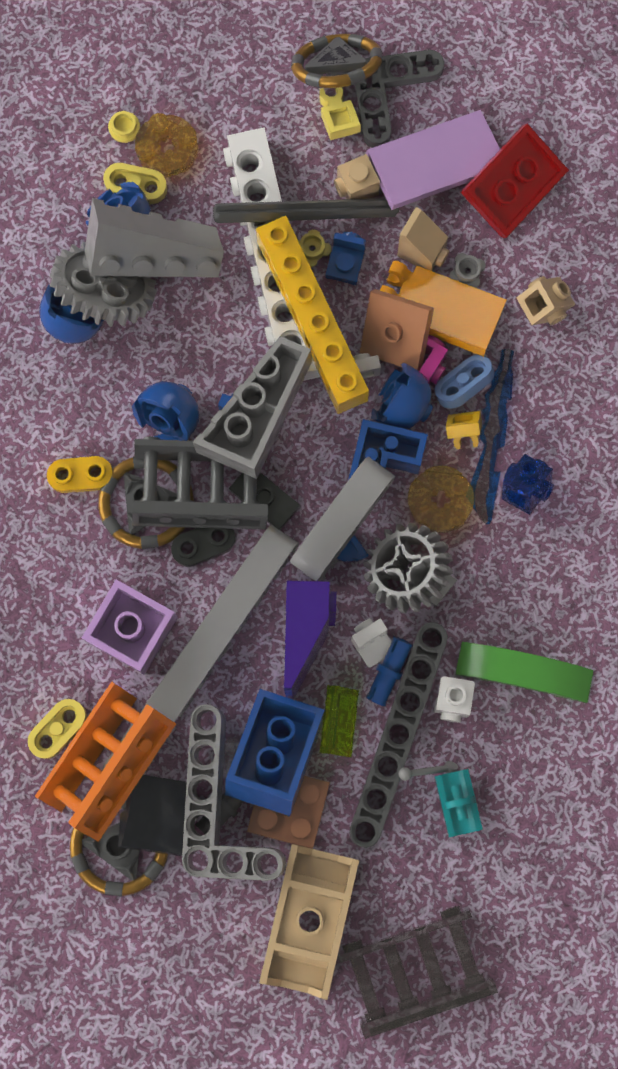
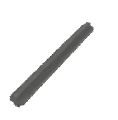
(302, 210)

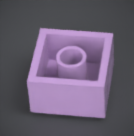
(130, 627)

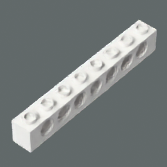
(246, 149)

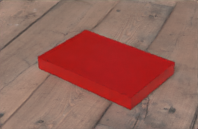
(514, 181)

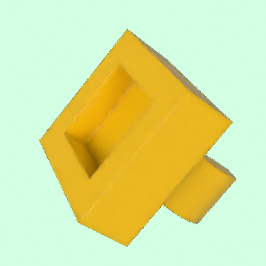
(464, 425)

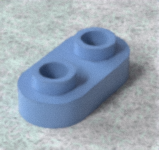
(463, 383)

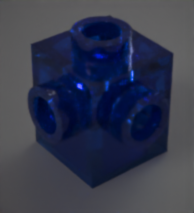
(527, 483)

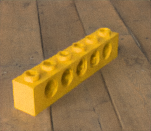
(312, 315)

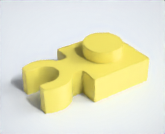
(338, 116)

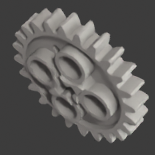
(100, 296)

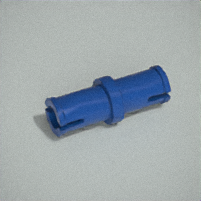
(389, 671)

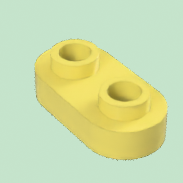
(139, 175)
(56, 727)

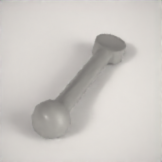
(405, 773)

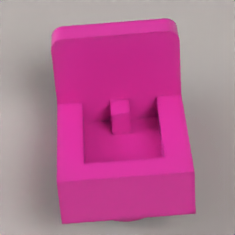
(437, 354)

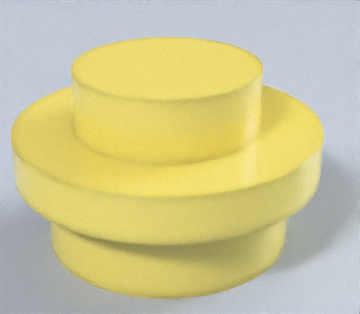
(123, 126)

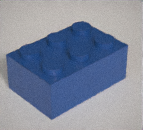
(274, 752)

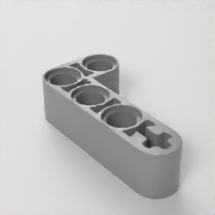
(342, 519)

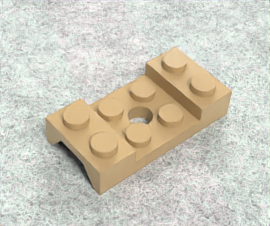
(302, 957)

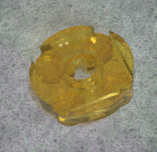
(159, 129)
(428, 485)

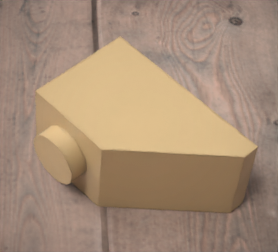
(422, 242)

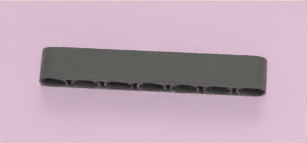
(403, 718)

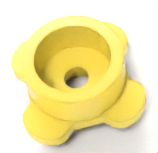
(314, 239)

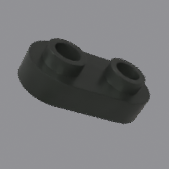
(204, 546)

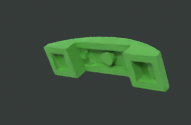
(524, 671)

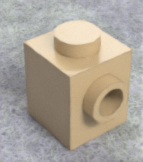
(357, 179)

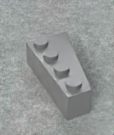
(149, 245)

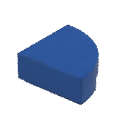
(353, 551)

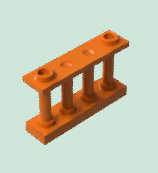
(122, 771)

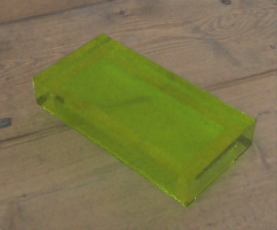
(339, 721)

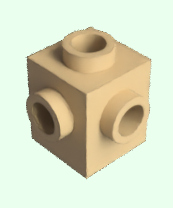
(546, 300)

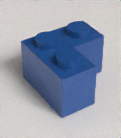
(389, 447)

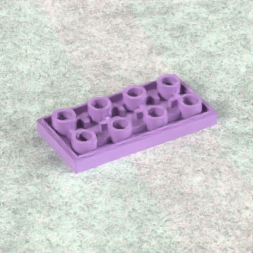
(433, 159)

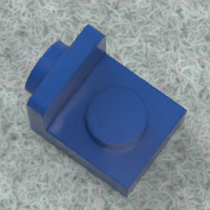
(346, 258)

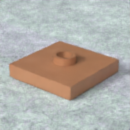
(396, 329)

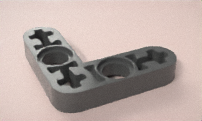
(384, 79)

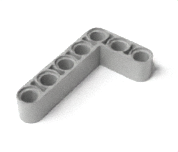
(211, 808)

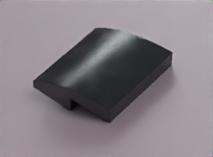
(154, 816)

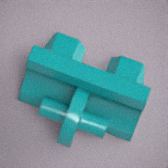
(458, 803)

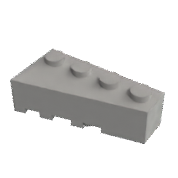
(254, 415)

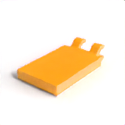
(460, 313)

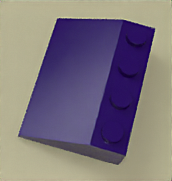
(308, 618)

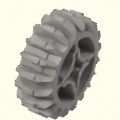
(383, 569)

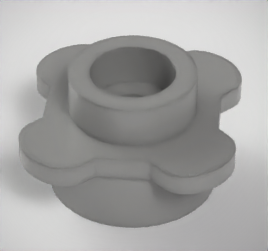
(471, 262)

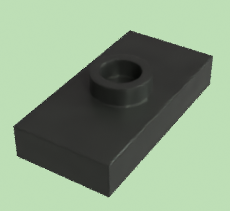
(280, 505)

